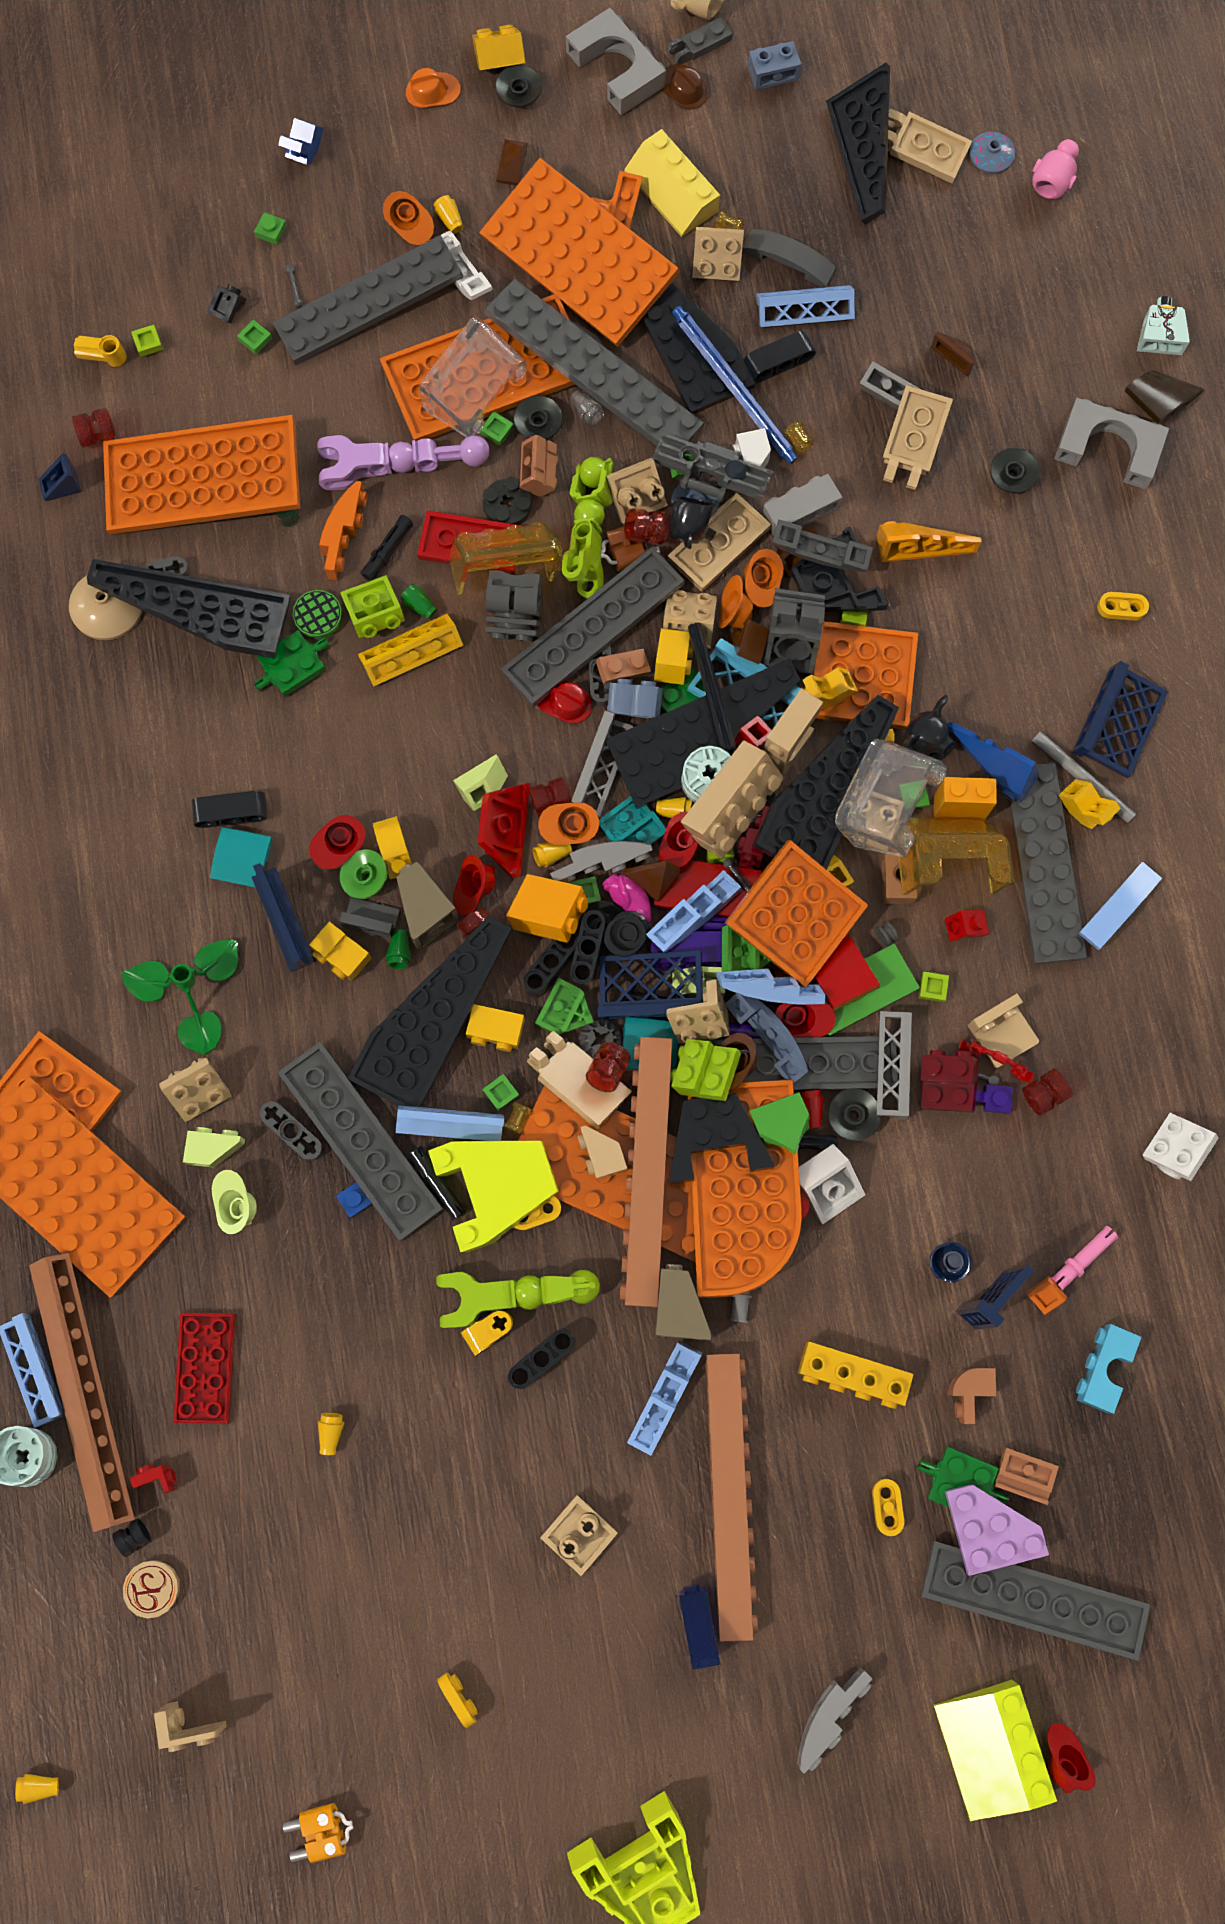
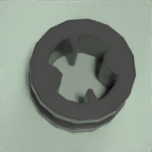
(886, 933)

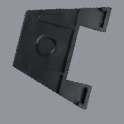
(834, 584)
(714, 1126)

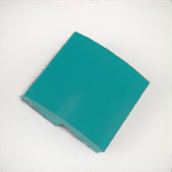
(629, 824)
(237, 854)
(639, 1027)

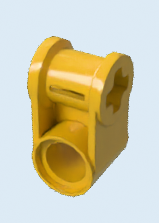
(484, 1334)

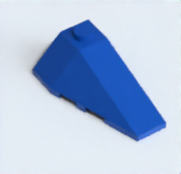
(1012, 770)

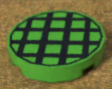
(317, 614)

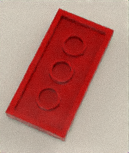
(443, 528)

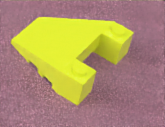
(503, 1182)
(647, 1878)

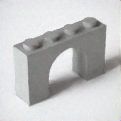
(610, 34)
(1143, 438)

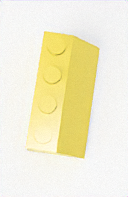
(673, 184)

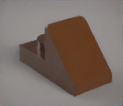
(750, 641)

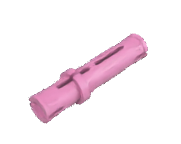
(1076, 1265)

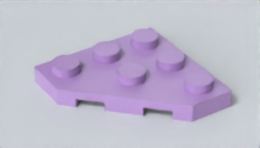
(991, 1532)

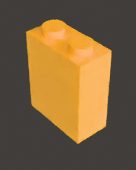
(965, 798)
(547, 908)

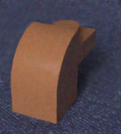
(967, 1385)

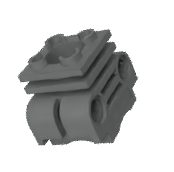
(514, 603)
(795, 629)

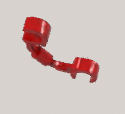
(1018, 1071)

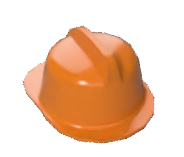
(432, 88)
(408, 217)
(762, 576)
(735, 605)
(568, 823)

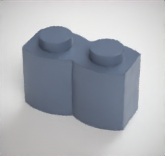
(634, 700)

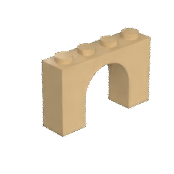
(792, 731)

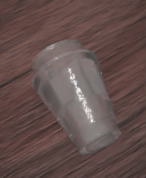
(588, 409)

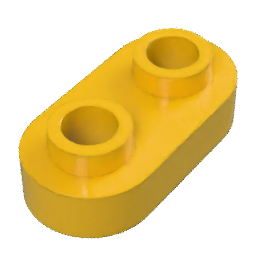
(1122, 606)
(539, 1217)
(888, 1507)
(452, 1689)

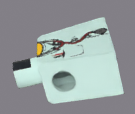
(1164, 329)

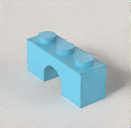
(1096, 1387)

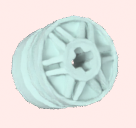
(695, 766)
(41, 1456)

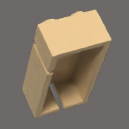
(732, 799)

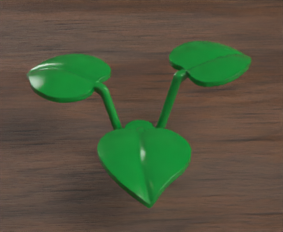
(149, 978)

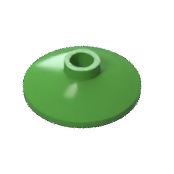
(357, 867)

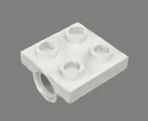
(1180, 1147)

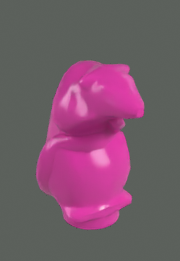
(628, 894)

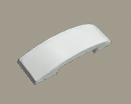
(473, 283)

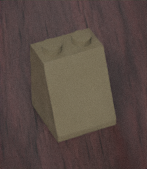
(425, 905)
(679, 1307)

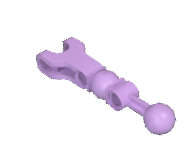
(378, 459)

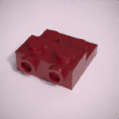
(750, 856)
(949, 1081)

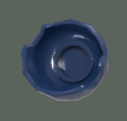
(950, 1262)

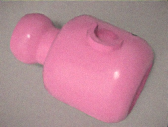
(1056, 170)

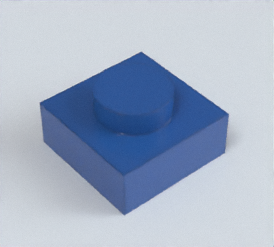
(354, 1200)

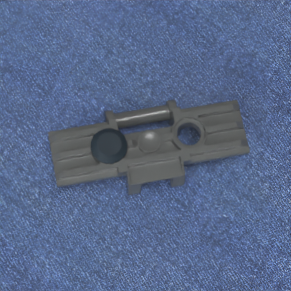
(715, 460)

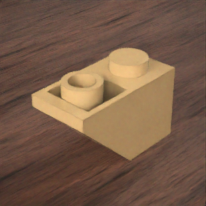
(604, 1154)

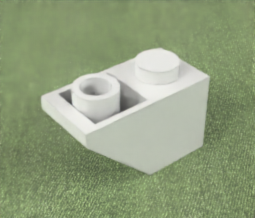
(753, 447)

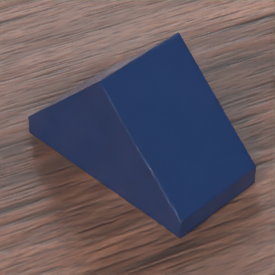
(59, 479)

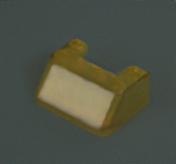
(504, 548)
(954, 839)

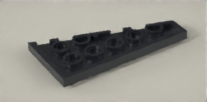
(861, 130)

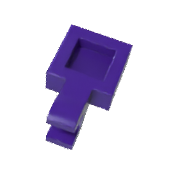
(995, 1099)

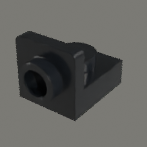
(225, 302)

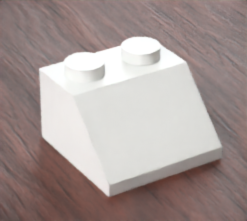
(829, 1183)

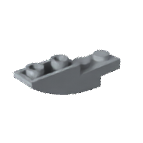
(611, 854)
(821, 1728)

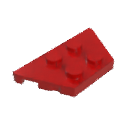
(504, 826)

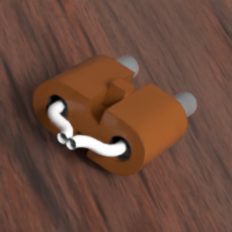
(622, 550)

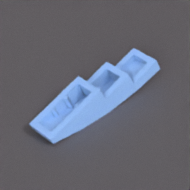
(1120, 906)
(694, 912)
(762, 985)
(664, 1398)

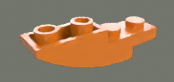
(341, 524)

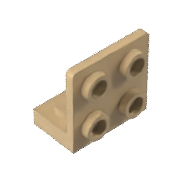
(688, 608)
(701, 1020)
(1004, 1030)
(170, 1733)

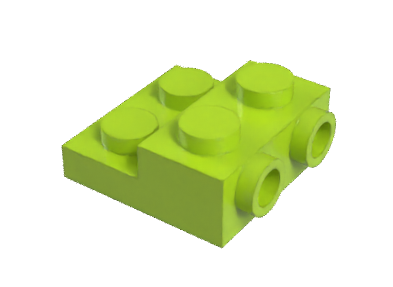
(373, 607)
(704, 1070)

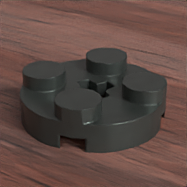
(507, 489)

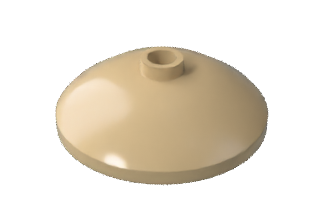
(101, 618)

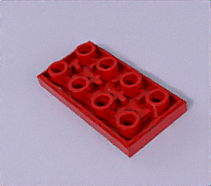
(699, 873)
(845, 975)
(204, 1368)

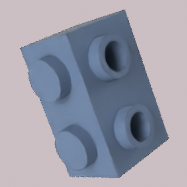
(774, 65)

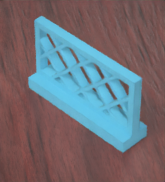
(727, 655)

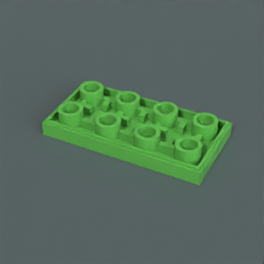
(895, 983)

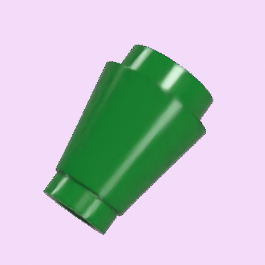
(418, 601)
(399, 950)

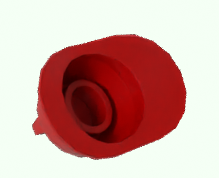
(567, 703)
(337, 842)
(677, 844)
(474, 882)
(806, 1019)
(1068, 1762)

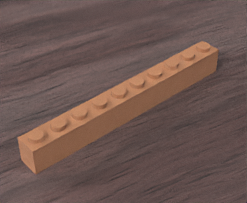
(648, 1172)
(81, 1392)
(729, 1499)

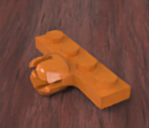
(625, 198)

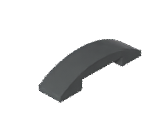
(791, 253)
(821, 549)

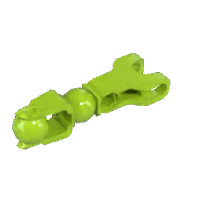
(586, 541)
(527, 1293)

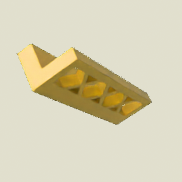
(410, 649)

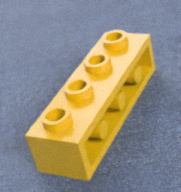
(856, 1374)

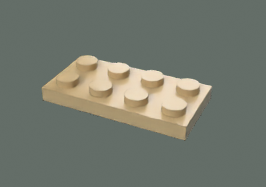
(736, 530)

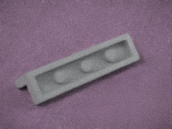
(592, 762)
(903, 1064)

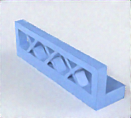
(805, 296)
(449, 1123)
(38, 1368)

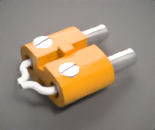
(322, 1833)

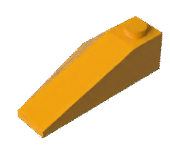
(913, 541)

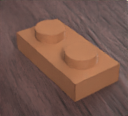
(623, 666)

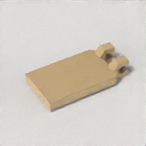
(926, 145)
(915, 434)
(566, 1078)

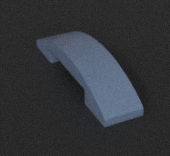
(773, 1033)

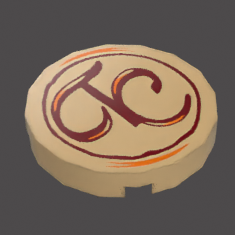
(151, 1589)

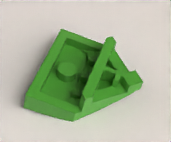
(738, 953)
(564, 1009)
(782, 1122)

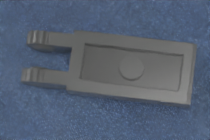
(700, 41)

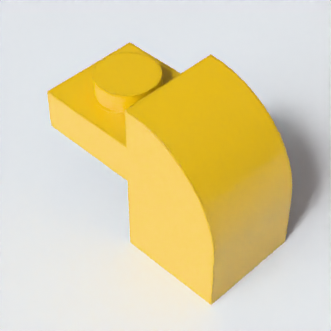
(832, 687)
(1086, 805)
(392, 845)

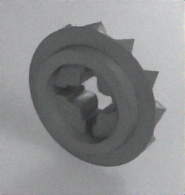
(601, 1027)

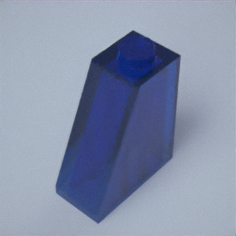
(698, 1627)

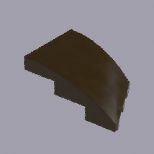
(1161, 394)

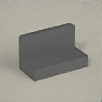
(370, 918)

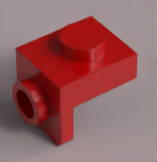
(966, 925)
(149, 1474)

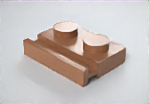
(1026, 1476)

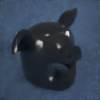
(690, 520)
(930, 733)

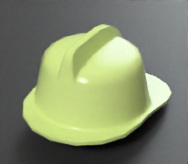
(232, 1202)

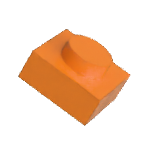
(1046, 1295)

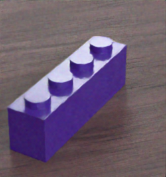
(706, 941)

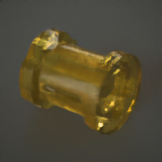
(723, 217)
(799, 437)
(518, 1118)

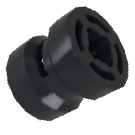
(131, 1537)

